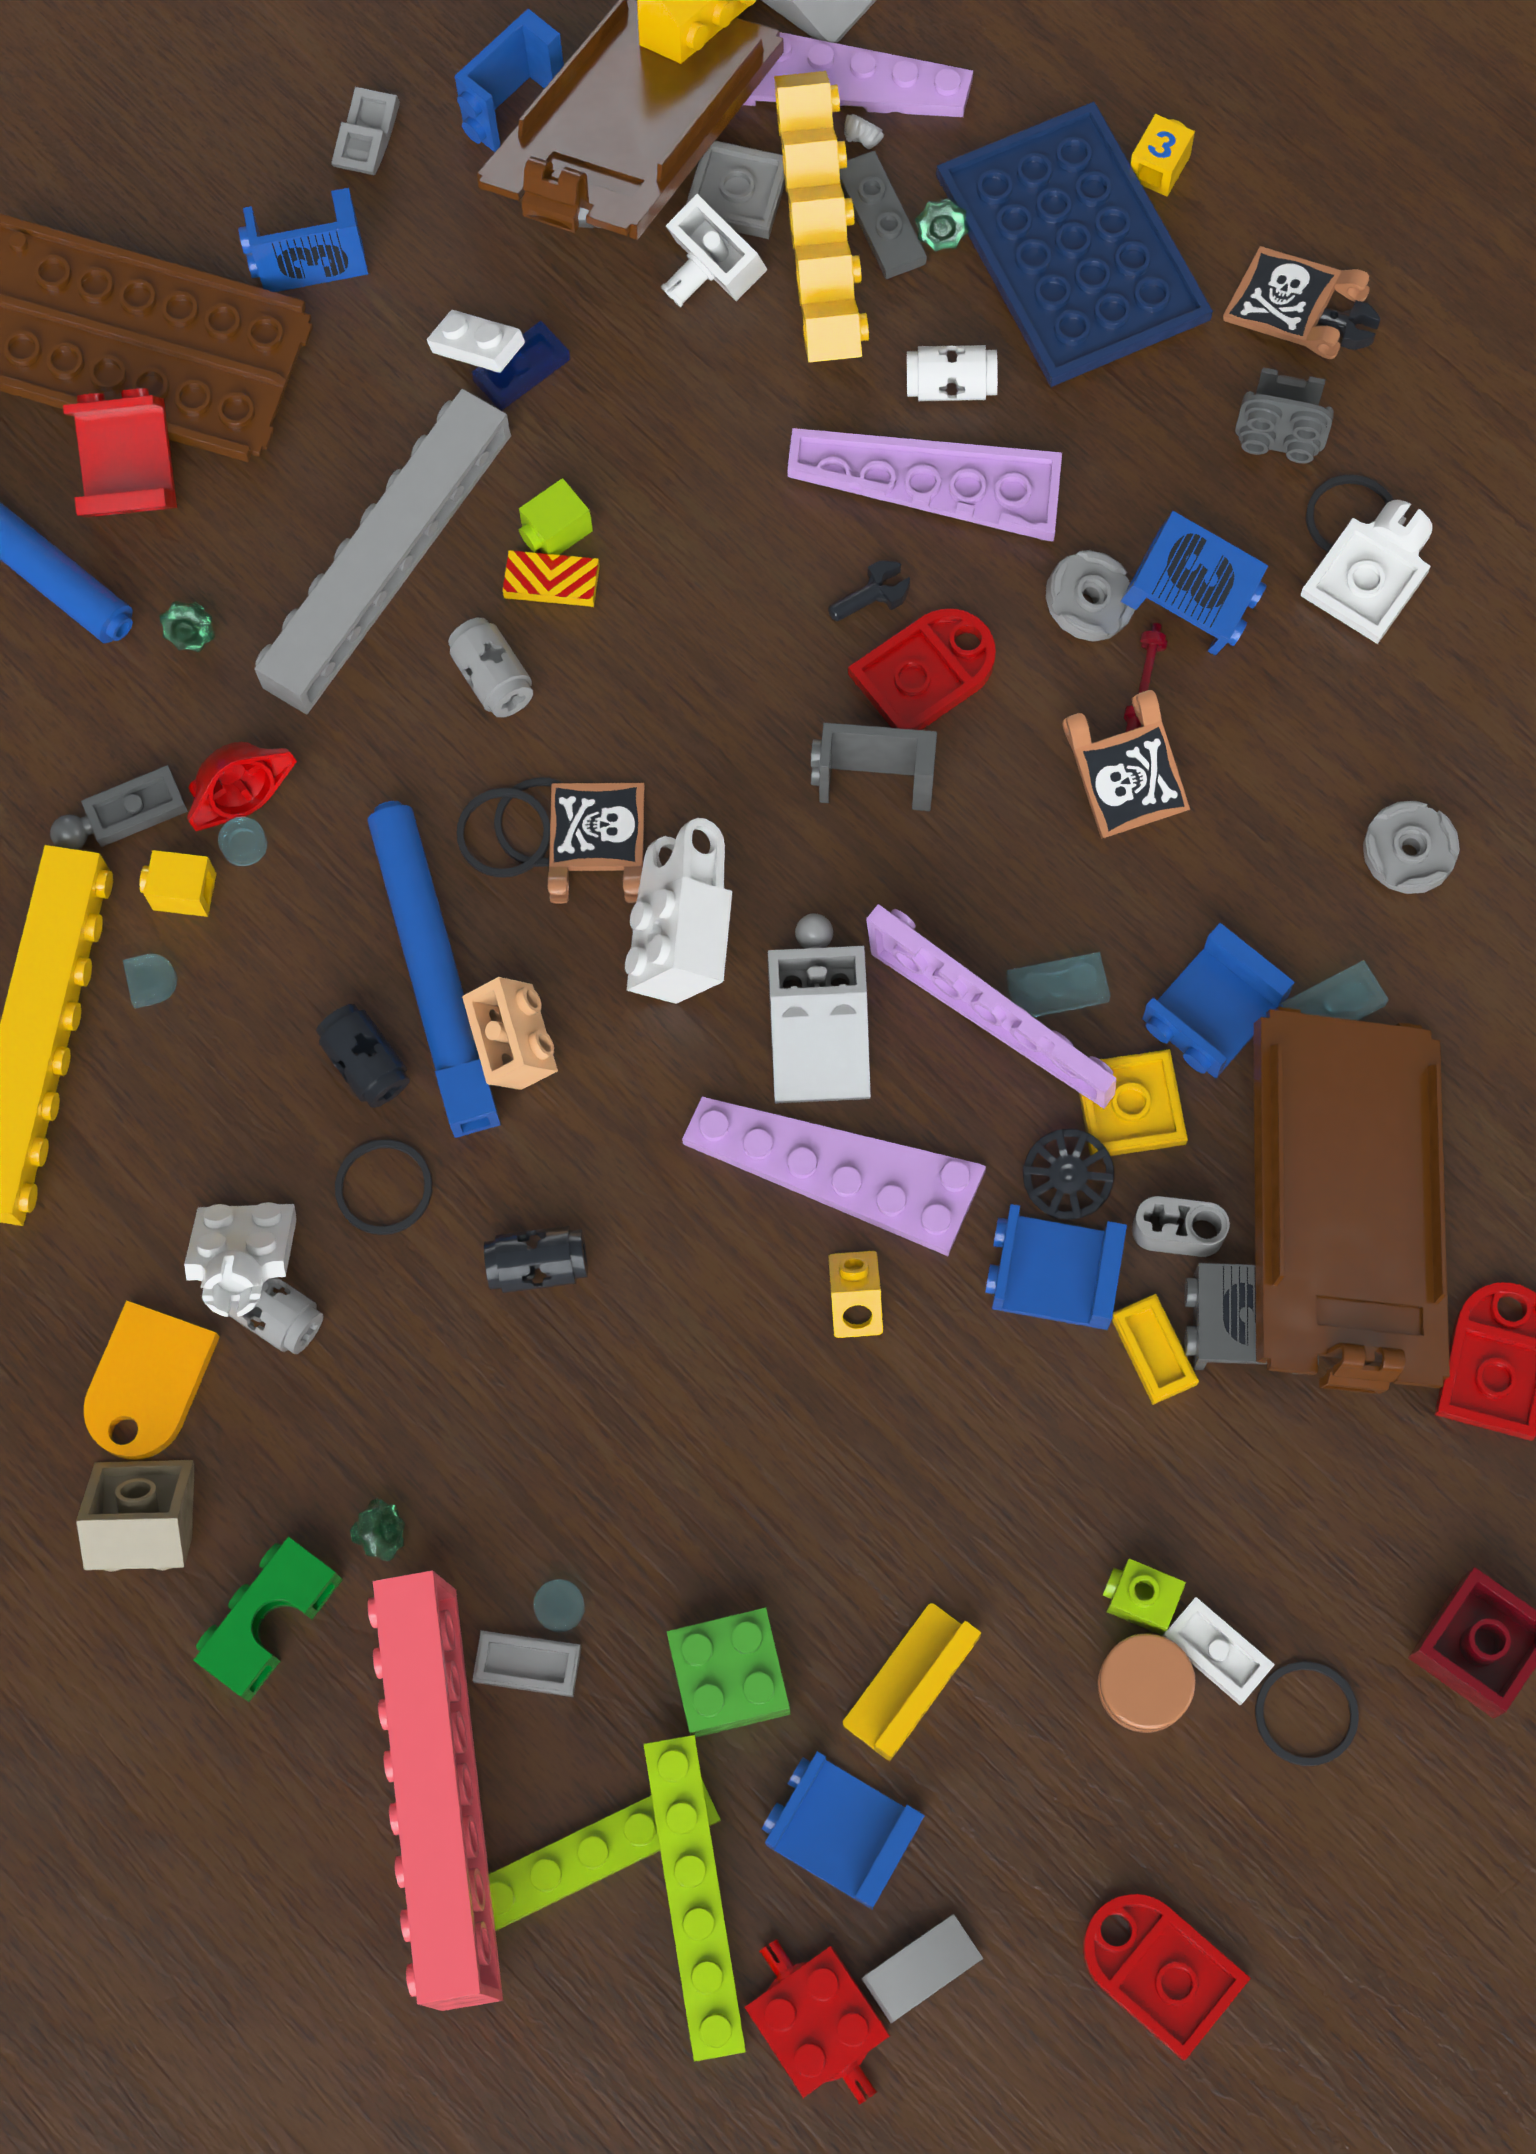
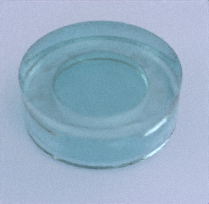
(242, 841)
(559, 1605)

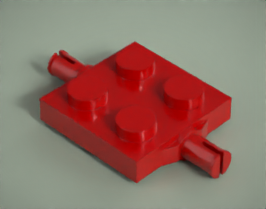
(817, 2021)

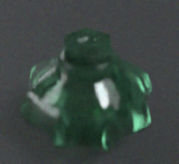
(942, 224)
(187, 626)
(379, 1530)

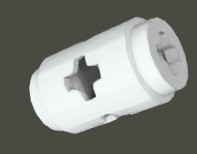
(931, 372)

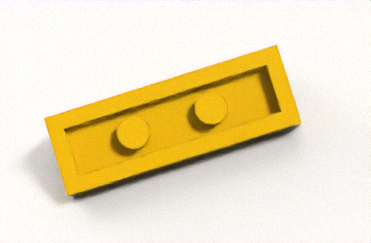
(910, 1680)

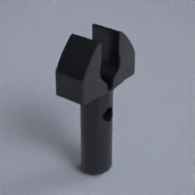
(1345, 323)
(874, 591)

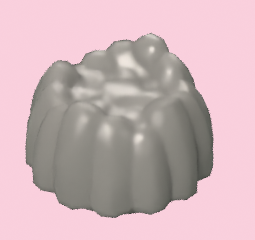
(862, 131)

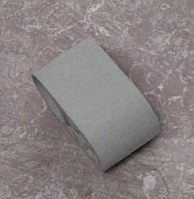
(1169, 1212)

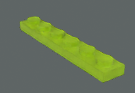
(578, 1861)
(694, 1898)

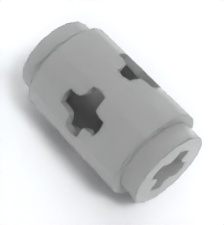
(490, 667)
(288, 1318)

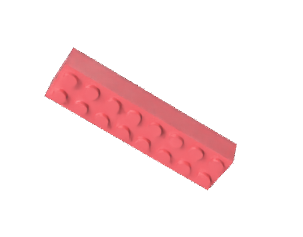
(435, 1793)

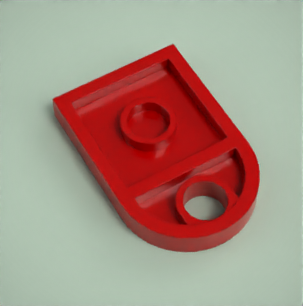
(923, 670)
(1493, 1364)
(1163, 1972)

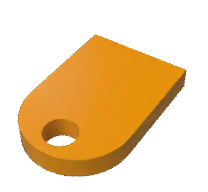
(147, 1377)

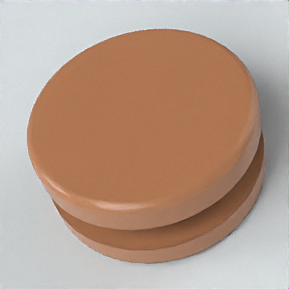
(1146, 1683)

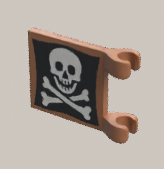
(1289, 295)
(1129, 775)
(596, 831)

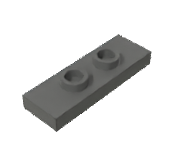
(881, 216)

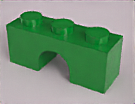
(234, 1648)

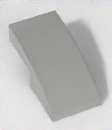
(366, 132)
(922, 1968)

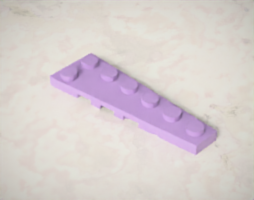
(872, 78)
(962, 481)
(923, 963)
(872, 1179)

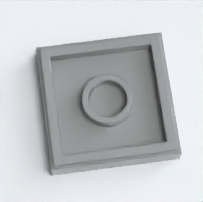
(741, 186)

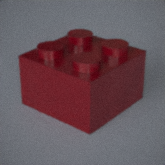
(1481, 1643)

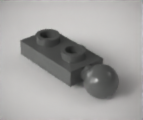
(121, 811)

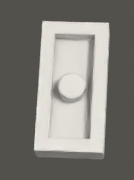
(475, 341)
(1219, 1651)

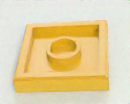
(1144, 1109)

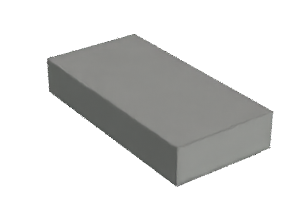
(527, 1663)

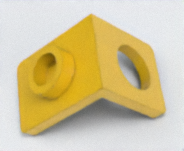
(855, 1282)

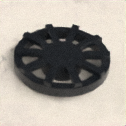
(1068, 1174)

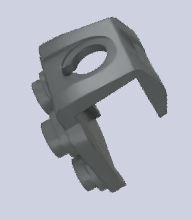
(1284, 417)

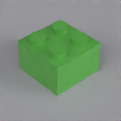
(728, 1673)

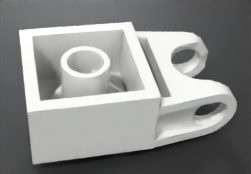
(680, 918)

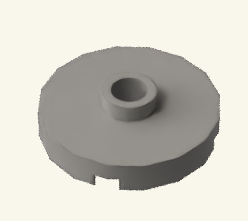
(1099, 578)
(1416, 826)

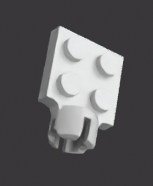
(1372, 570)
(238, 1251)

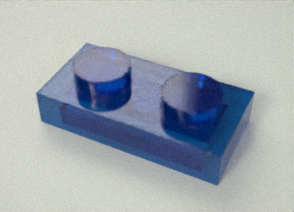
(530, 365)

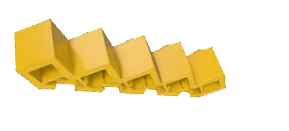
(819, 216)

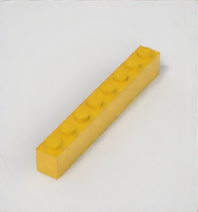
(43, 1012)

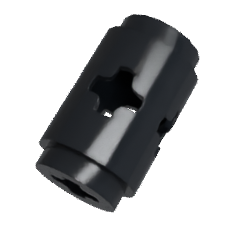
(371, 1078)
(558, 1254)

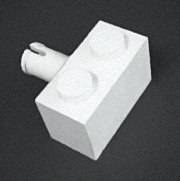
(713, 253)

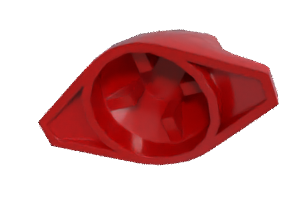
(236, 782)

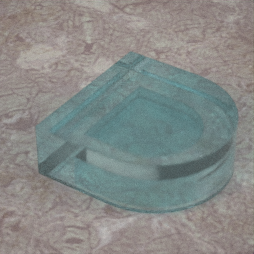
(149, 979)

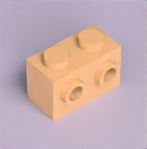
(510, 1033)

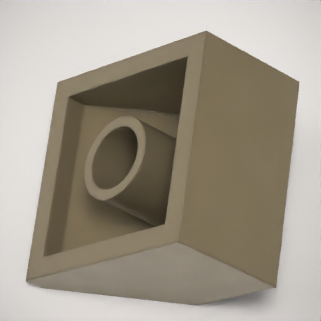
(137, 1515)

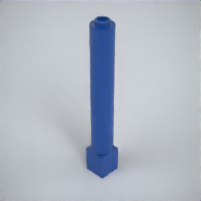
(62, 579)
(432, 969)

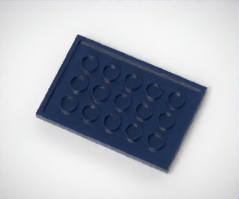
(1074, 244)

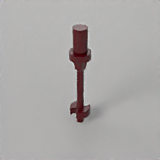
(1153, 642)

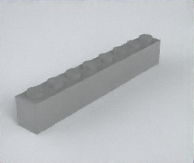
(382, 551)

